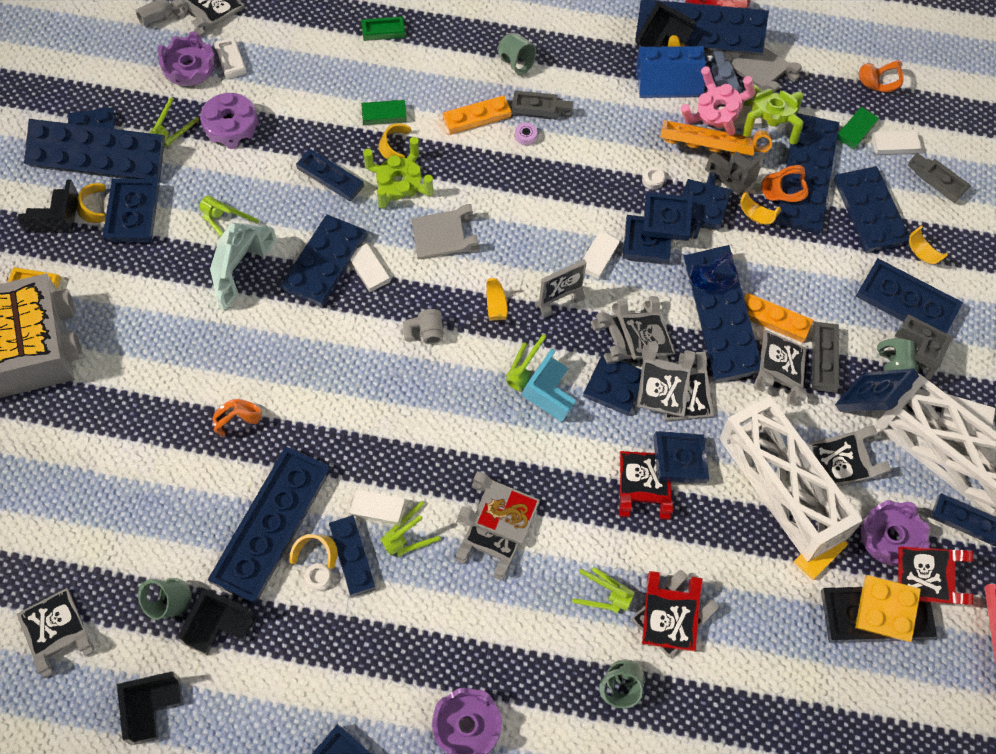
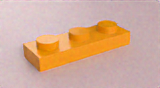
(476, 114)
(777, 318)

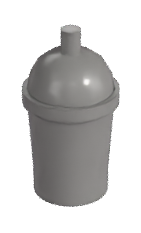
(154, 12)

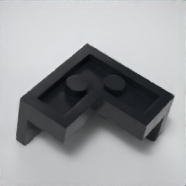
(664, 23)
(58, 217)
(210, 616)
(141, 700)

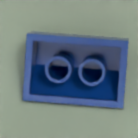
(670, 72)

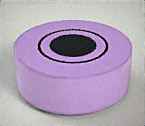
(525, 133)

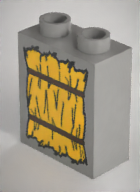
(34, 335)

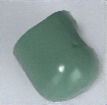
(515, 46)
(902, 358)
(177, 595)
(630, 671)

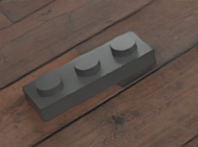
(825, 357)

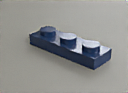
(330, 175)
(965, 518)
(352, 556)

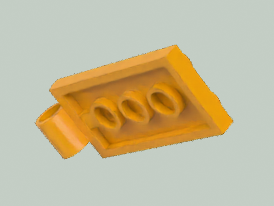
(713, 139)

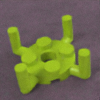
(774, 109)
(398, 166)

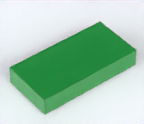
(383, 28)
(383, 112)
(857, 128)

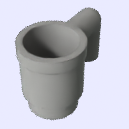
(430, 326)

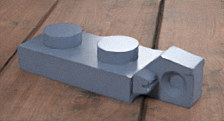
(723, 72)

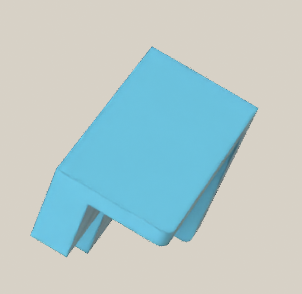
(543, 388)

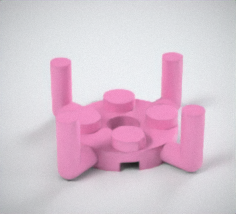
(719, 95)

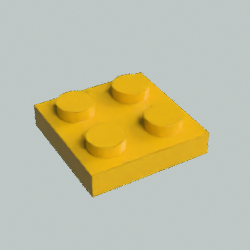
(888, 608)

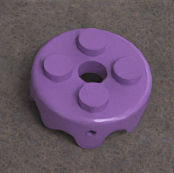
(186, 49)
(229, 130)
(895, 516)
(466, 704)

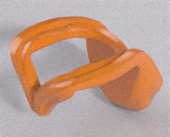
(870, 75)
(772, 185)
(246, 410)

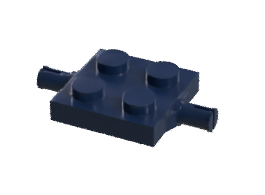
(708, 203)

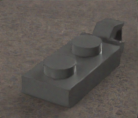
(541, 104)
(939, 177)

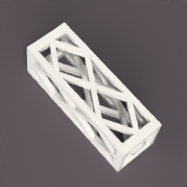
(940, 450)
(775, 492)

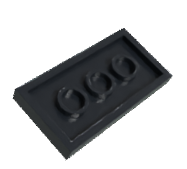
(841, 613)

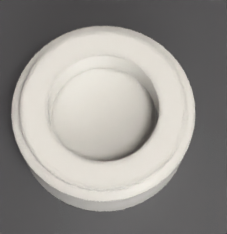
(653, 178)
(317, 577)

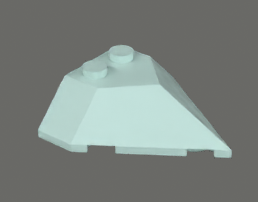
(231, 249)

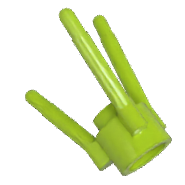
(158, 129)
(214, 209)
(518, 375)
(394, 540)
(619, 595)

